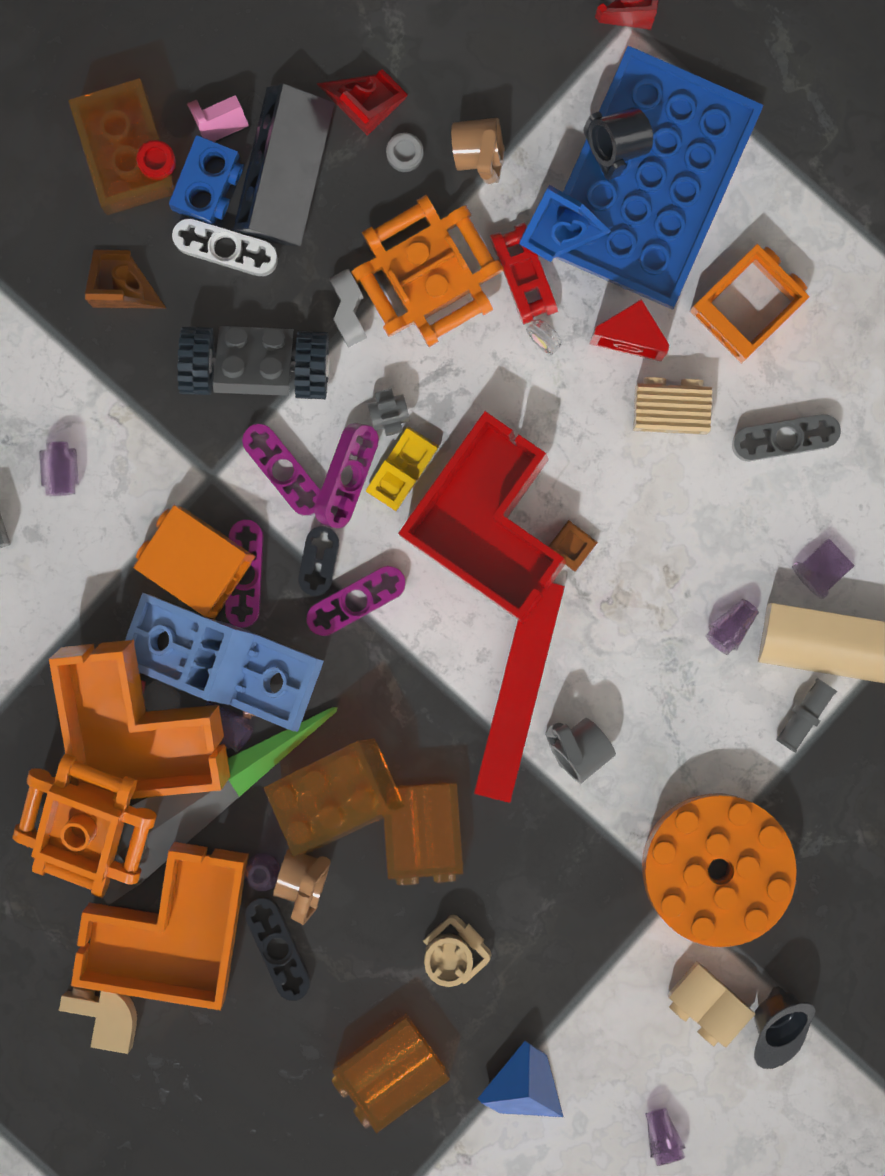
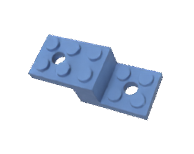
(223, 662)

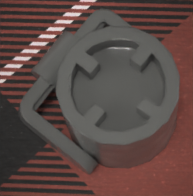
(580, 749)

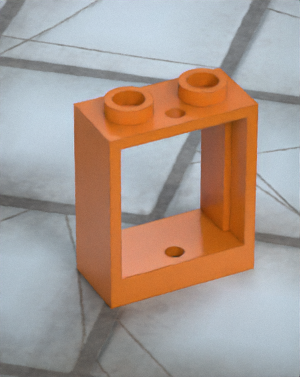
(723, 329)

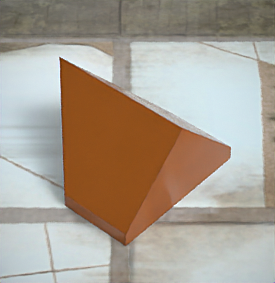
(118, 282)

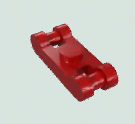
(523, 275)

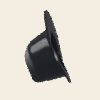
(781, 1028)

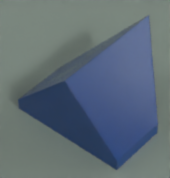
(560, 225)
(524, 1086)

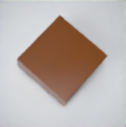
(573, 545)

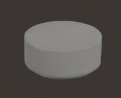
(404, 152)

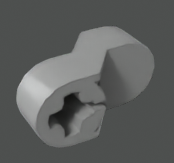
(350, 298)

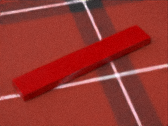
(518, 697)

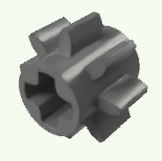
(388, 412)

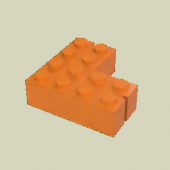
(111, 731)
(172, 954)

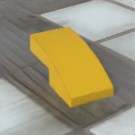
(402, 468)

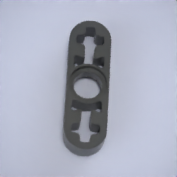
(811, 422)

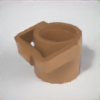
(479, 147)
(302, 882)

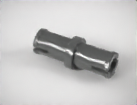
(806, 715)

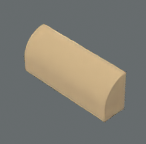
(823, 642)

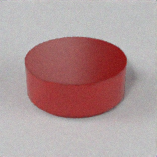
(156, 159)

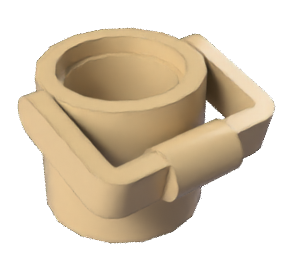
(449, 957)

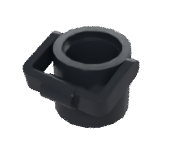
(618, 139)

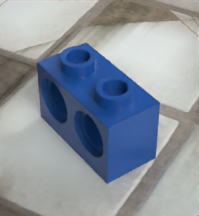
(196, 179)

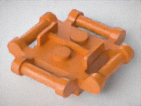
(427, 271)
(83, 826)

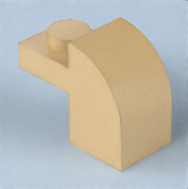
(114, 1016)

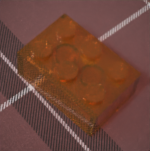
(111, 131)
(334, 796)

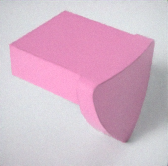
(219, 118)

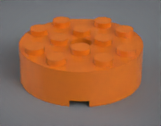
(757, 876)

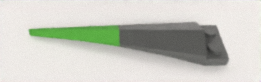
(185, 815)

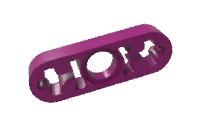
(274, 442)
(360, 467)
(252, 602)
(327, 607)

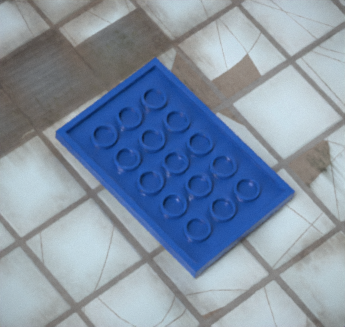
(671, 194)

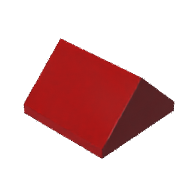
(632, 333)

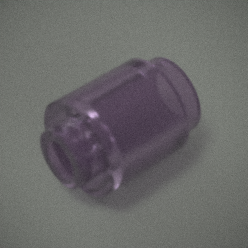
(58, 469)

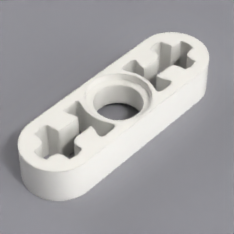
(195, 248)

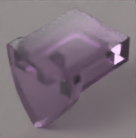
(823, 568)

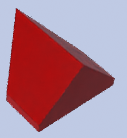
(628, 13)
(366, 98)

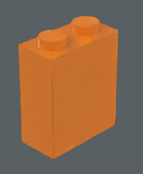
(193, 561)

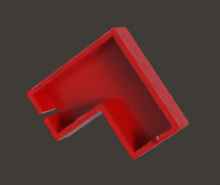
(467, 525)

